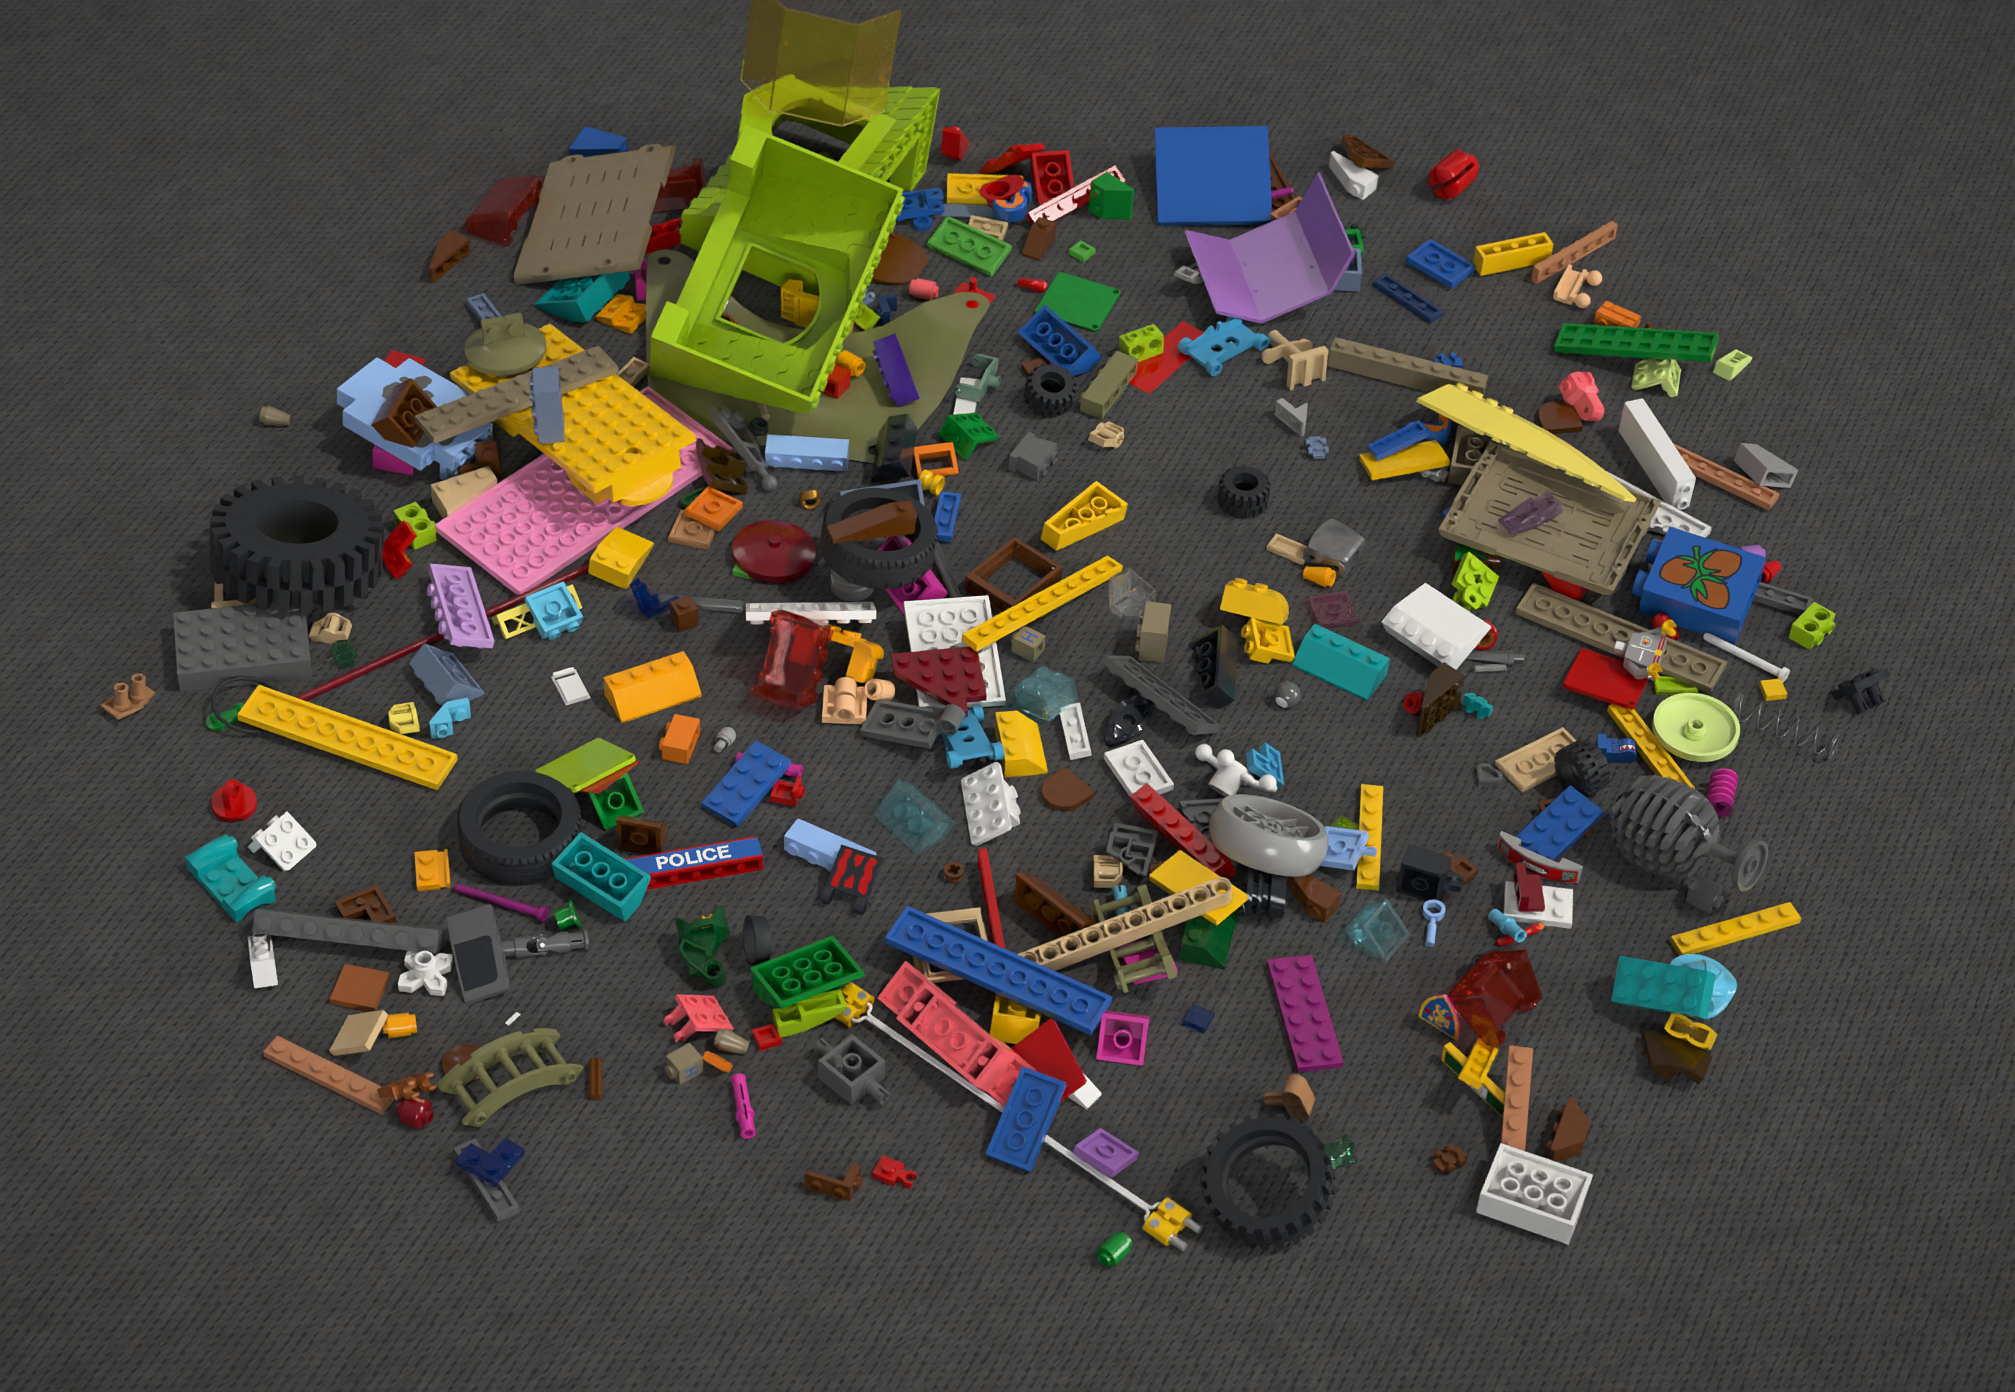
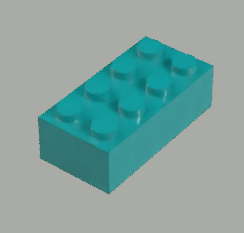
(1663, 987)

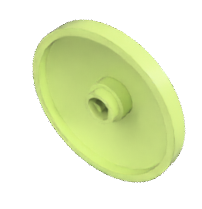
(1696, 727)

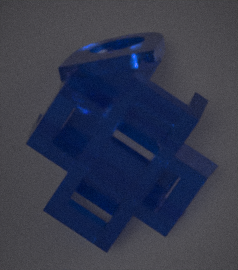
(647, 599)

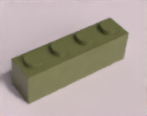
(1108, 384)

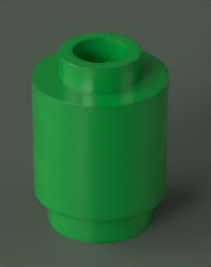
(1114, 1249)

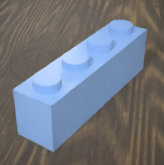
(807, 452)
(816, 844)

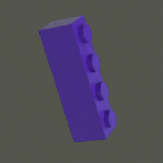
(895, 369)

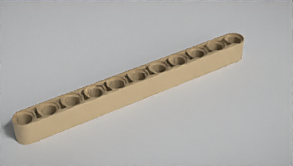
(1127, 931)

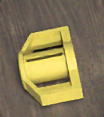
(403, 718)

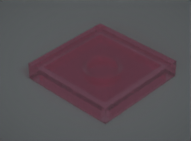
(1333, 610)

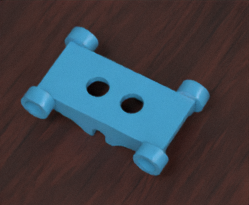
(1232, 329)
(980, 746)

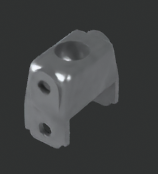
(1334, 547)

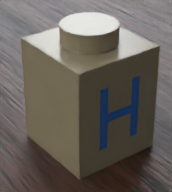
(1028, 643)
(684, 1063)

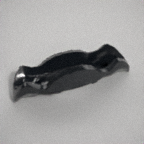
(1138, 709)

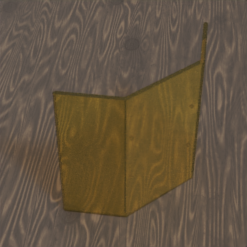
(818, 63)

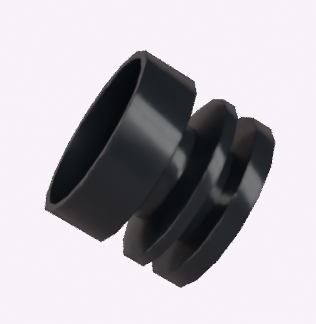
(1264, 893)

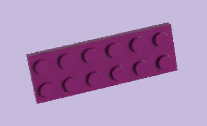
(1304, 1013)

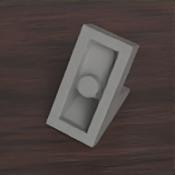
(1291, 416)

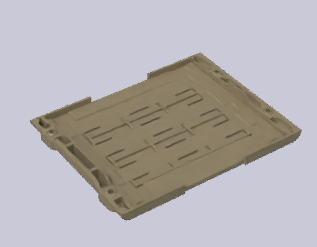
(565, 197)
(1581, 545)

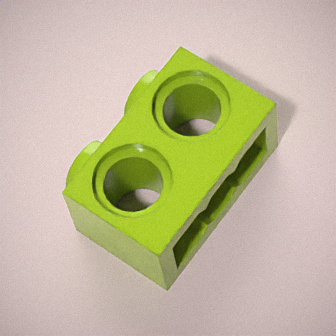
(1142, 343)
(419, 522)
(1812, 626)

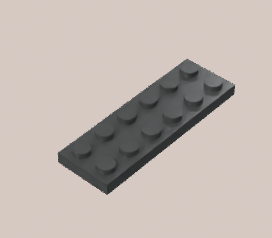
(1162, 695)

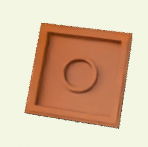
(713, 508)

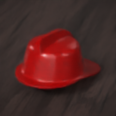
(1001, 189)

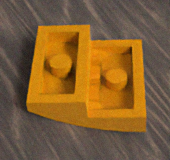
(623, 313)

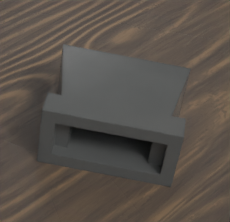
(1033, 456)

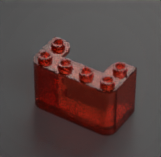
(793, 660)

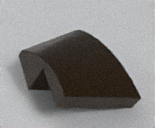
(721, 467)
(1671, 1054)

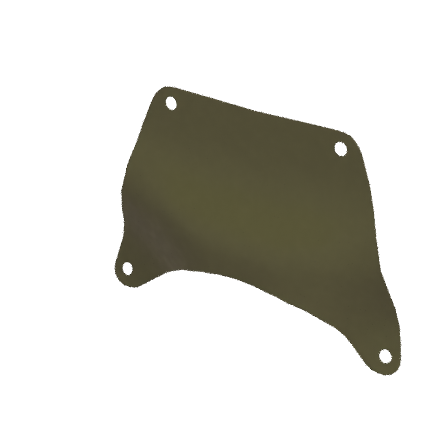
(929, 336)

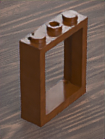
(1000, 601)

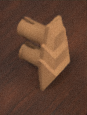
(128, 701)

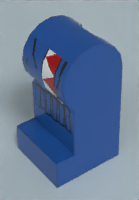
(1617, 750)

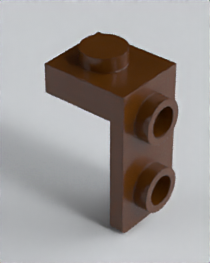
(834, 1187)

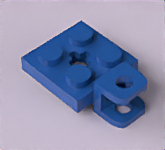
(920, 204)

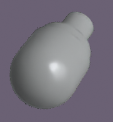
(725, 736)

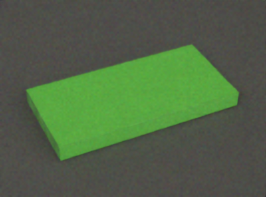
(969, 245)

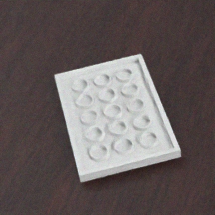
(820, 611)
(940, 625)

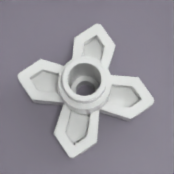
(426, 971)

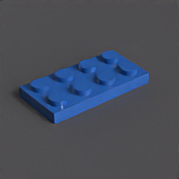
(746, 783)
(1560, 824)
(1026, 1119)

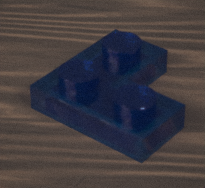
(491, 1166)

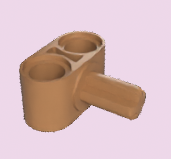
(1295, 1097)

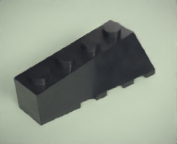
(1216, 665)

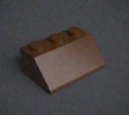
(397, 416)

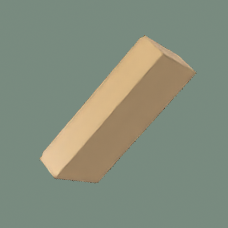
(1287, 548)

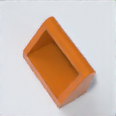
(934, 451)

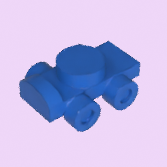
(1451, 361)

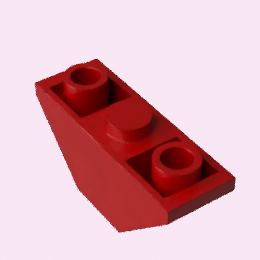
(954, 143)

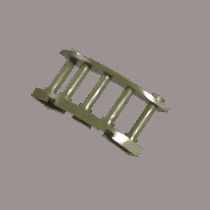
(1159, 964)
(499, 1051)

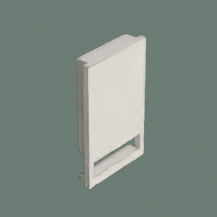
(570, 687)

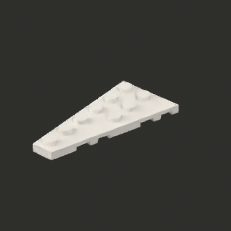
(1670, 516)

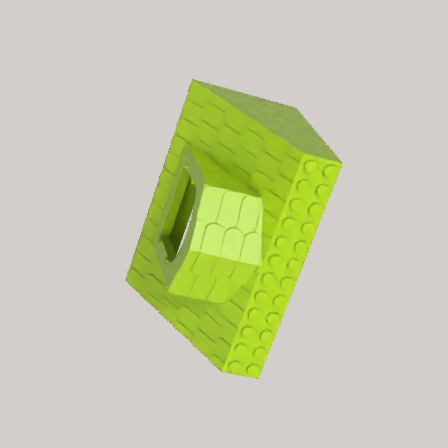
(881, 146)
(800, 213)

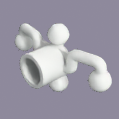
(1232, 774)

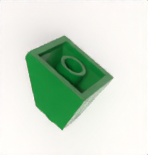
(616, 801)

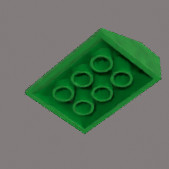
(804, 973)

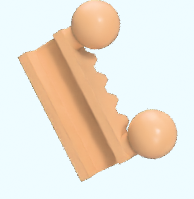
(1571, 283)

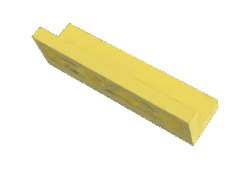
(522, 609)

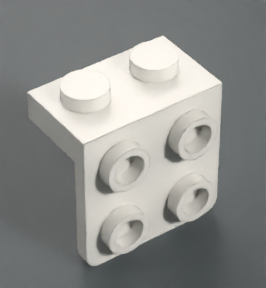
(283, 841)

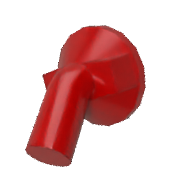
(1413, 702)

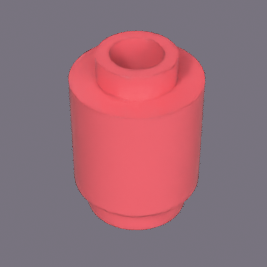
(923, 289)

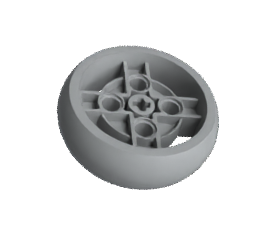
(1268, 835)

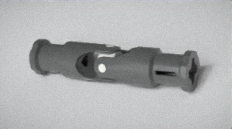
(558, 943)

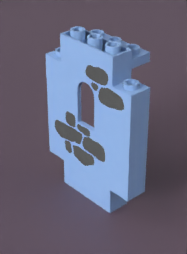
(367, 392)

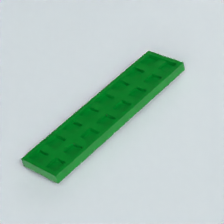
(1637, 342)

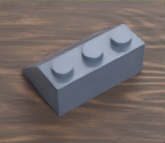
(444, 675)

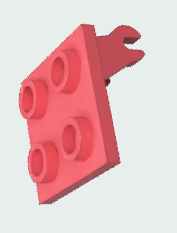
(703, 1013)

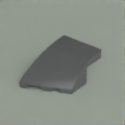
(1133, 847)

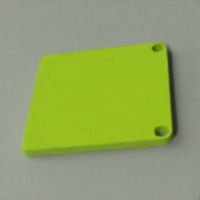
(587, 764)

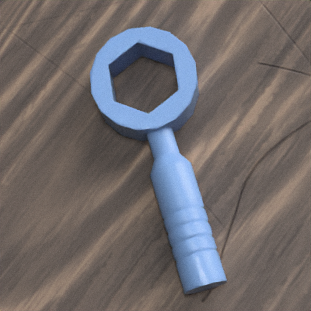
(1431, 927)

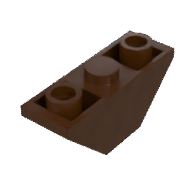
(1569, 1133)

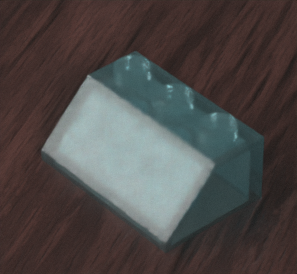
(913, 817)

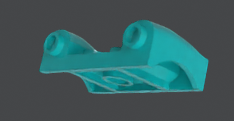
(229, 878)

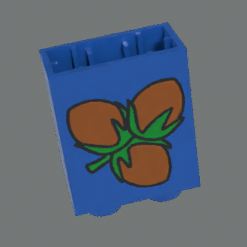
(1699, 583)

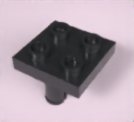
(1854, 687)

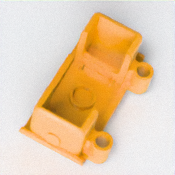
(864, 655)

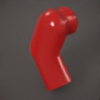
(1033, 284)

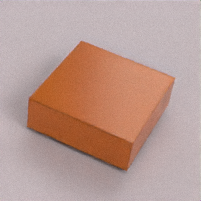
(717, 1061)

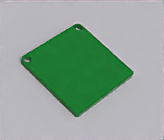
(1079, 301)

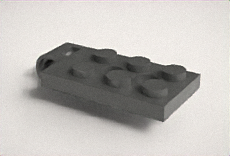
(925, 726)

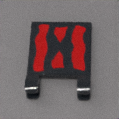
(853, 874)

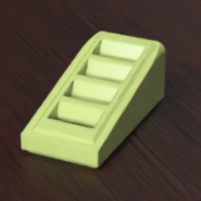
(1729, 367)

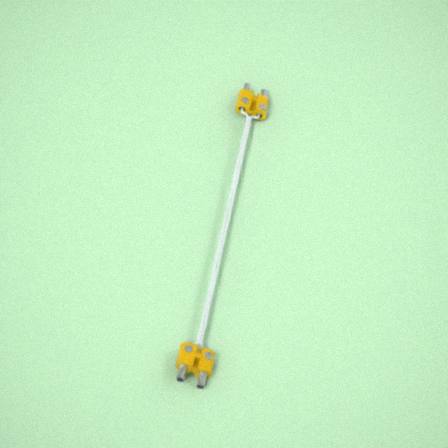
(1162, 1224)

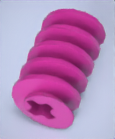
(1722, 791)

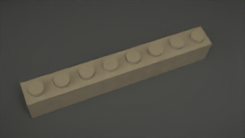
(1400, 367)

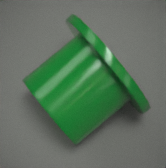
(567, 916)

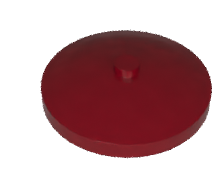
(774, 551)

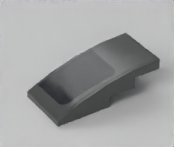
(478, 954)

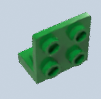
(965, 432)

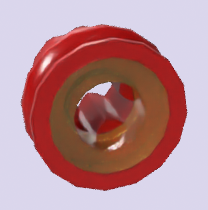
(1489, 639)

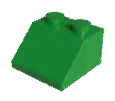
(1110, 198)

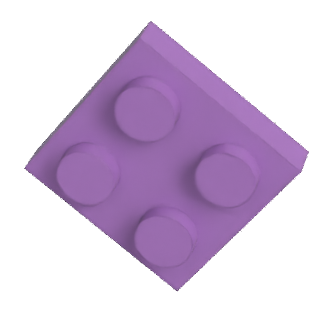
(1105, 1153)

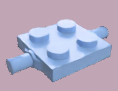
(1346, 848)

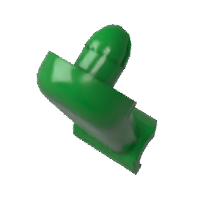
(230, 716)

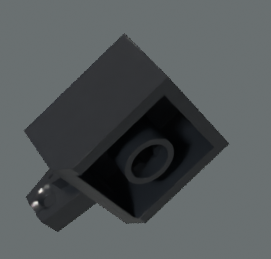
(1427, 874)

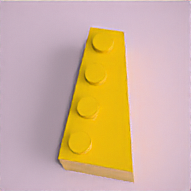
(1083, 516)

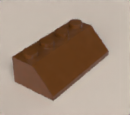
(1049, 907)

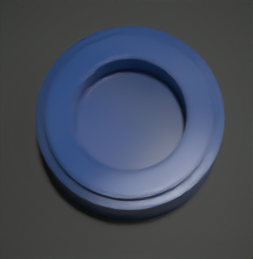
(923, 223)

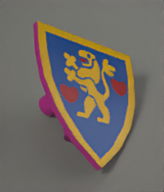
(1441, 1014)

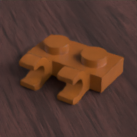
(407, 1087)

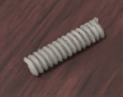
(1489, 668)

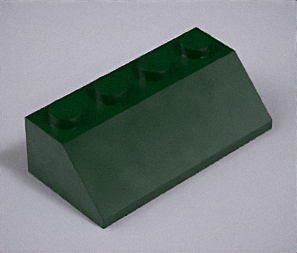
(1206, 942)

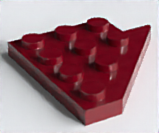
(943, 674)

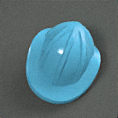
(1724, 985)

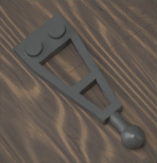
(734, 419)

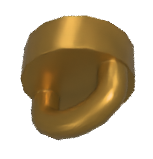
(810, 495)

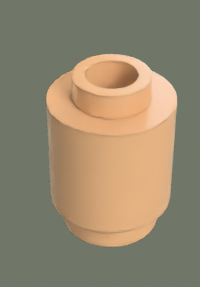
(879, 689)

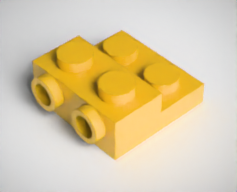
(1267, 641)

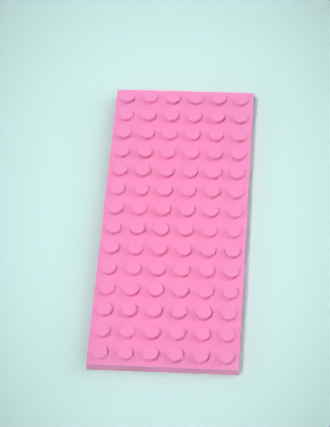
(543, 523)

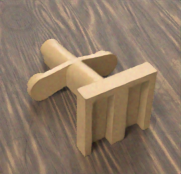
(1303, 361)

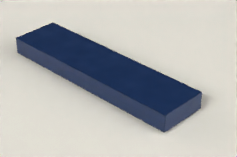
(1407, 298)

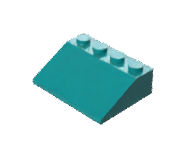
(582, 297)

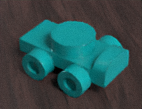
(1478, 704)

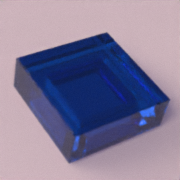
(1198, 1018)

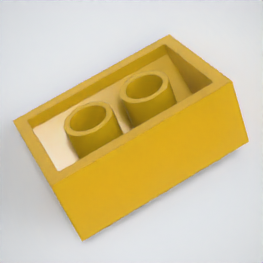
(1020, 744)

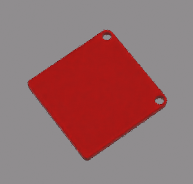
(1604, 680)
(1050, 1055)

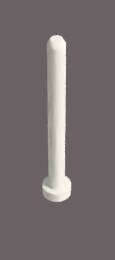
(1780, 673)

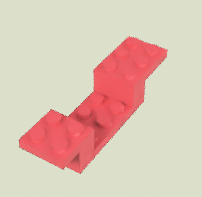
(952, 1033)

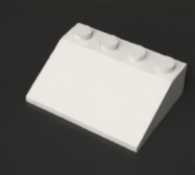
(1435, 626)
(1534, 1193)

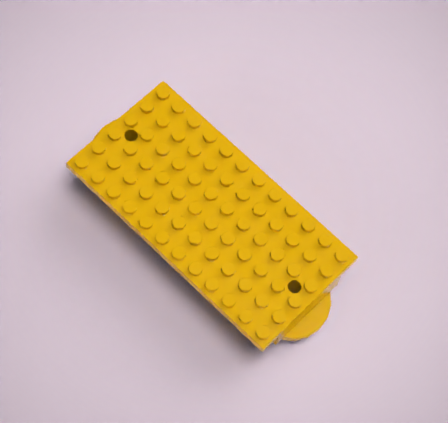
(614, 435)

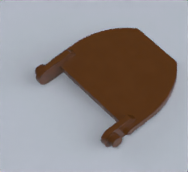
(900, 261)

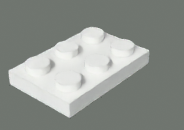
(1136, 766)
(1557, 907)

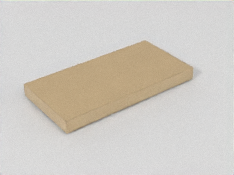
(1534, 761)

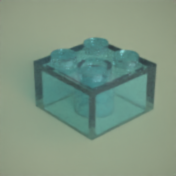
(1045, 693)

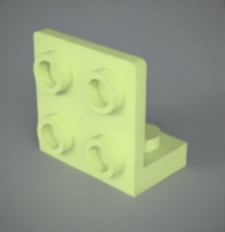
(1656, 372)

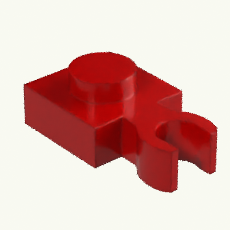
(891, 1171)

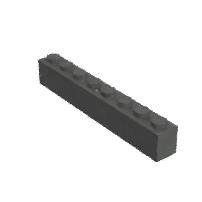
(347, 930)

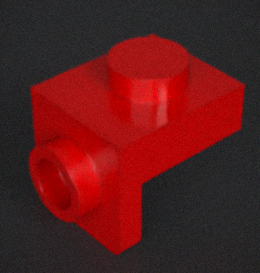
(787, 793)

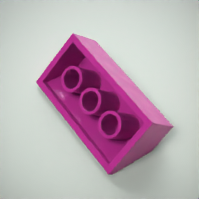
(925, 588)

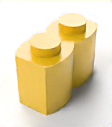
(1687, 1030)

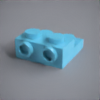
(554, 611)

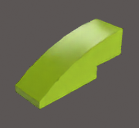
(808, 1013)

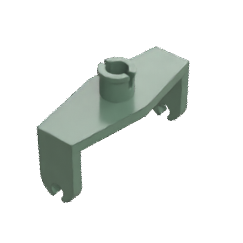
(988, 380)

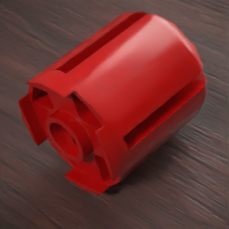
(1454, 174)

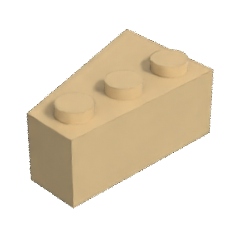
(458, 491)

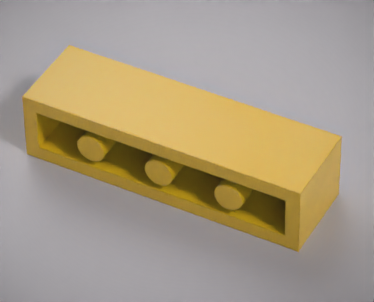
(1512, 253)

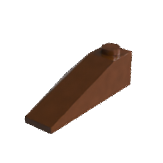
(878, 522)

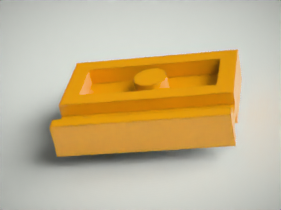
(432, 870)

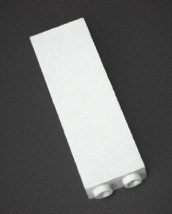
(1657, 454)

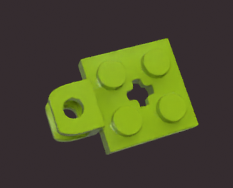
(1473, 594)

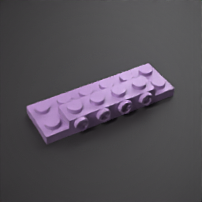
(459, 606)

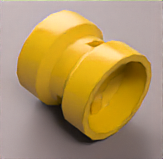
(932, 482)

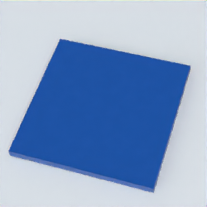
(1213, 175)

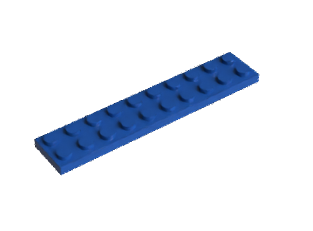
(998, 970)

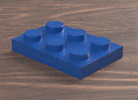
(1440, 263)

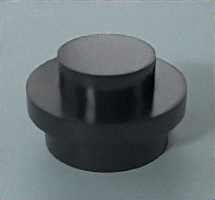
(758, 426)

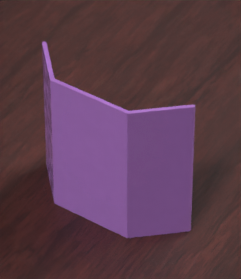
(1278, 262)

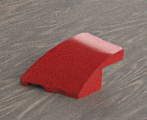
(1014, 155)

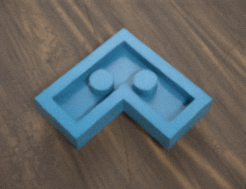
(1266, 762)

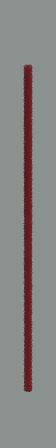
(434, 637)

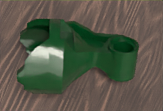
(702, 945)

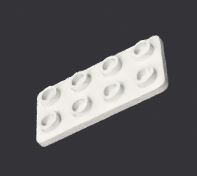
(989, 804)

